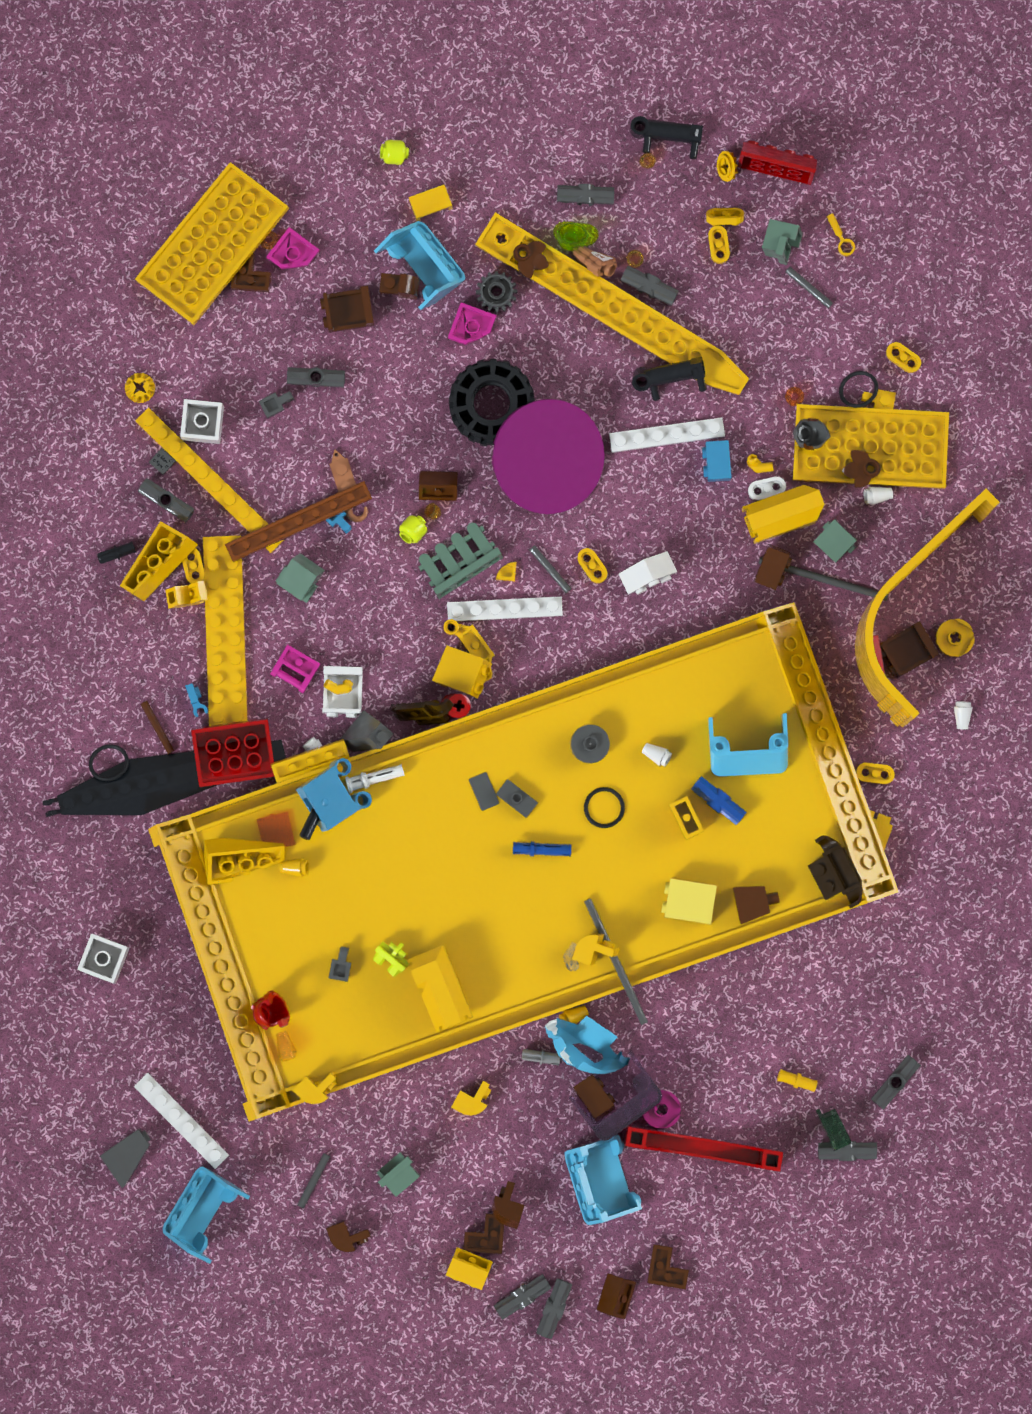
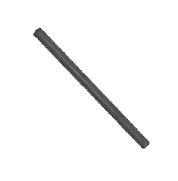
(831, 581)
(617, 964)

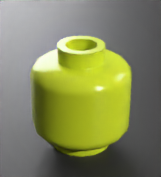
(394, 152)
(413, 529)

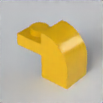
(186, 595)
(590, 946)
(314, 1094)
(472, 1105)

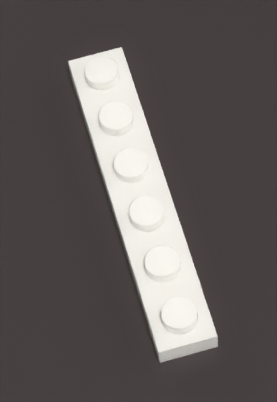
(667, 435)
(505, 609)
(181, 1120)

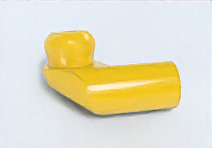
(757, 466)
(339, 689)

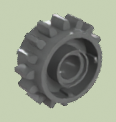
(496, 281)

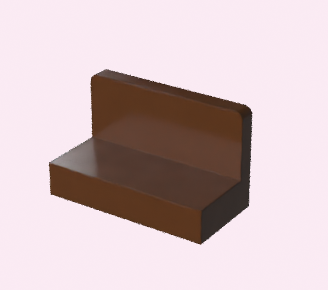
(438, 485)
(616, 1296)

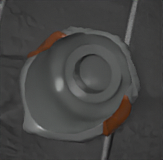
(811, 434)

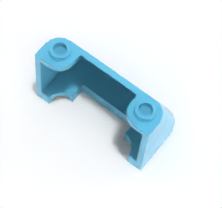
(600, 1181)

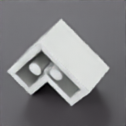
(648, 573)

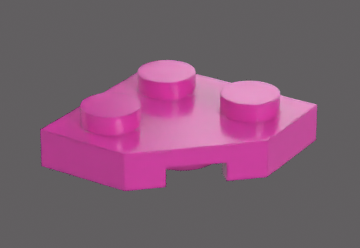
(292, 251)
(471, 324)

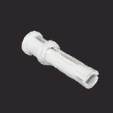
(364, 780)

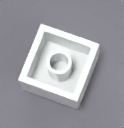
(202, 421)
(103, 958)

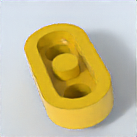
(725, 216)
(718, 244)
(904, 356)
(593, 565)
(194, 566)
(875, 773)

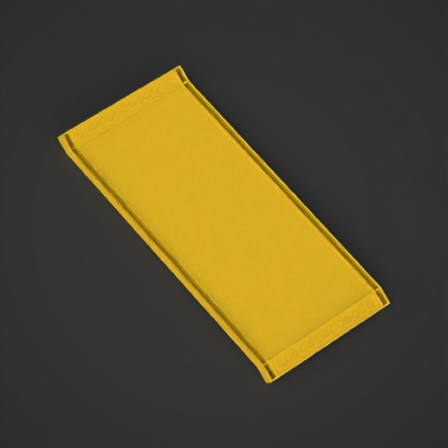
(443, 872)

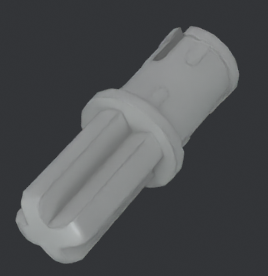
(541, 1057)

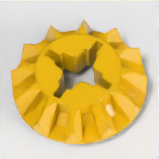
(727, 173)
(139, 397)

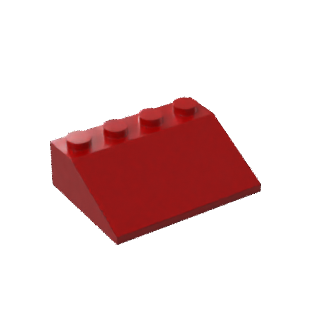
(777, 163)
(233, 752)

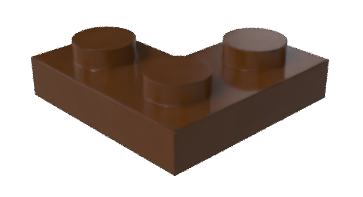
(251, 280)
(488, 1242)
(661, 1272)

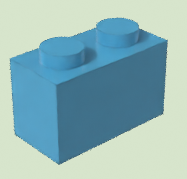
(717, 461)

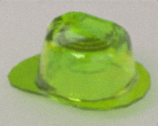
(575, 235)

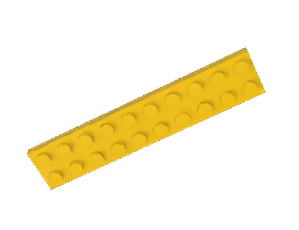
(224, 633)

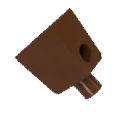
(753, 902)

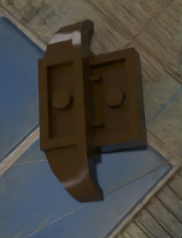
(423, 712)
(836, 872)

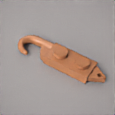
(344, 479)

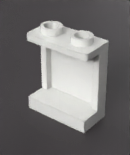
(344, 703)

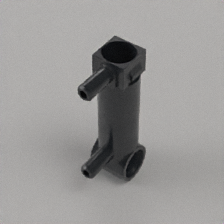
(667, 131)
(668, 374)

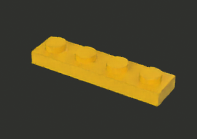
(309, 760)

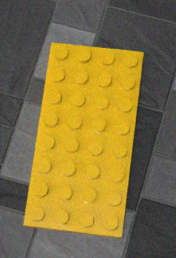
(212, 243)
(904, 442)

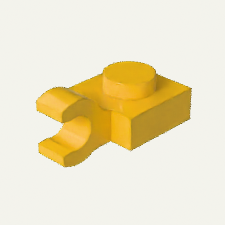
(883, 400)

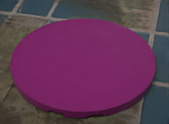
(548, 456)

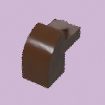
(403, 285)
(507, 1211)
(342, 1240)

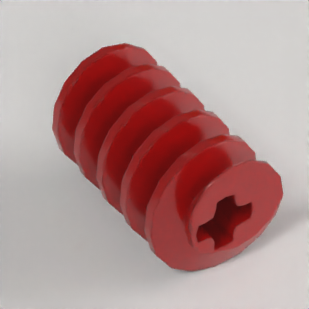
(463, 705)

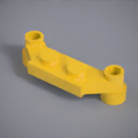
(471, 640)

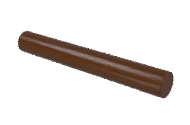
(157, 727)

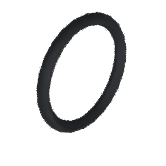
(850, 376)
(113, 777)
(600, 790)

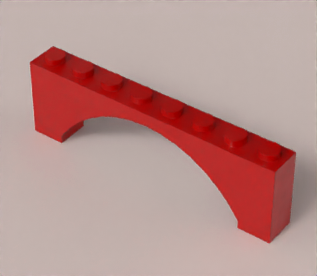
(703, 1148)

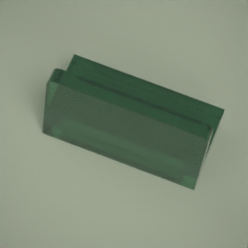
(834, 1129)

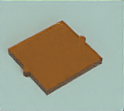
(276, 829)

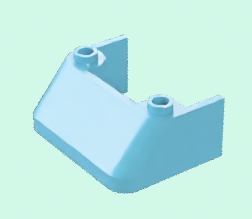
(426, 258)
(749, 762)
(196, 1210)

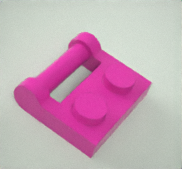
(299, 663)

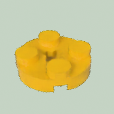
(965, 633)

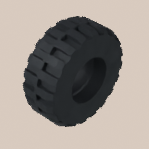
(470, 382)

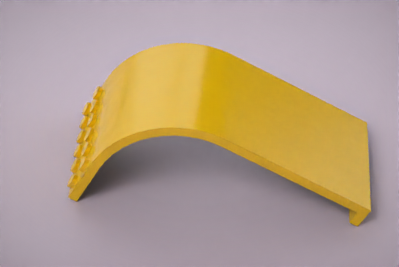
(879, 686)

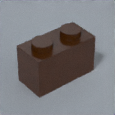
(772, 567)
(594, 1097)

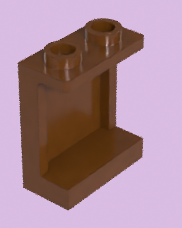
(347, 310)
(908, 650)

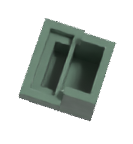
(780, 239)
(835, 540)
(300, 577)
(397, 1174)

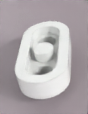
(766, 488)

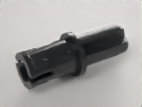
(116, 552)

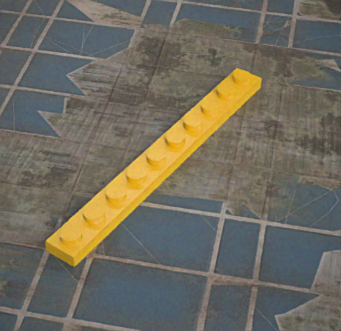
(202, 473)

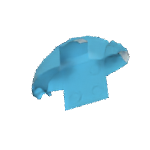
(589, 1034)

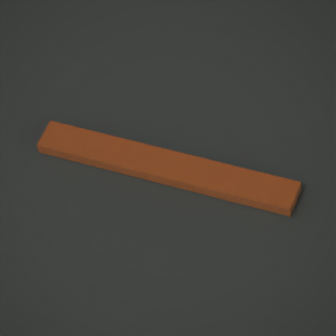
(298, 521)

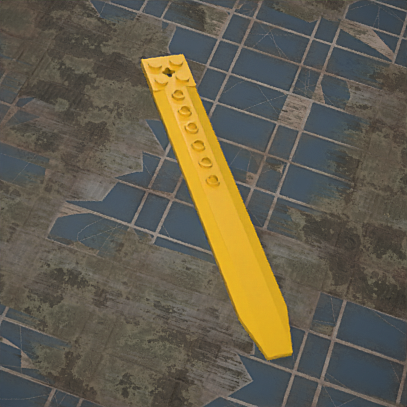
(614, 306)

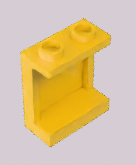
(462, 671)

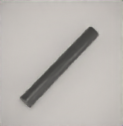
(810, 288)
(550, 569)
(313, 1181)

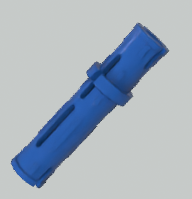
(542, 849)

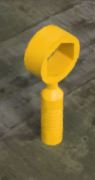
(838, 232)

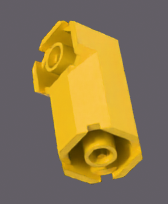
(783, 512)
(440, 988)

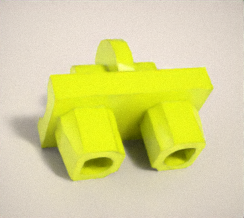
(393, 955)

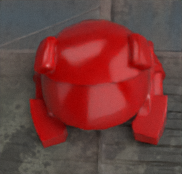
(271, 1011)

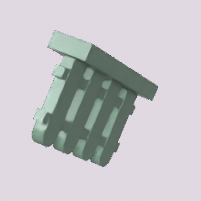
(459, 576)

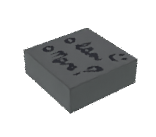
(162, 461)

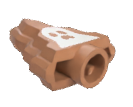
(596, 262)

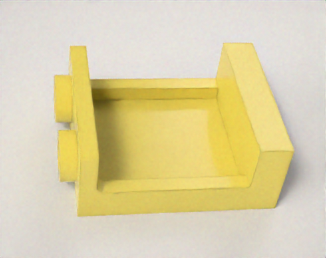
(689, 901)

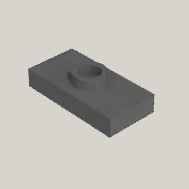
(516, 798)

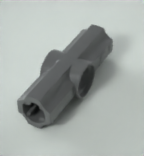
(585, 194)
(650, 285)
(302, 376)
(176, 506)
(904, 1072)
(851, 1152)
(522, 1296)
(554, 1308)

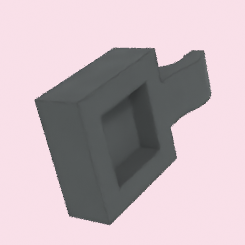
(273, 404)
(340, 968)

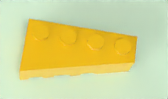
(157, 560)

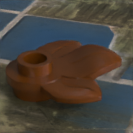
(533, 260)
(858, 468)

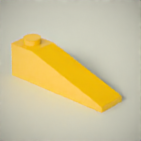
(233, 857)

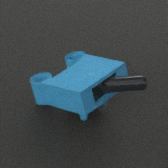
(329, 800)

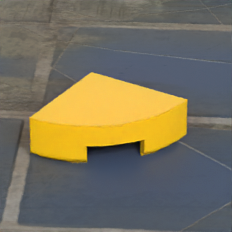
(507, 572)

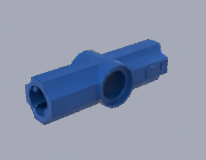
(718, 800)

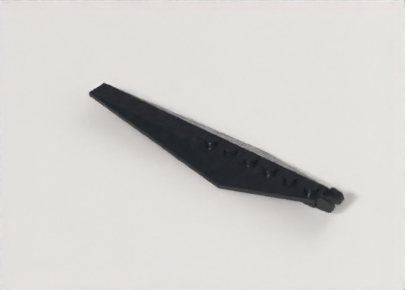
(141, 789)

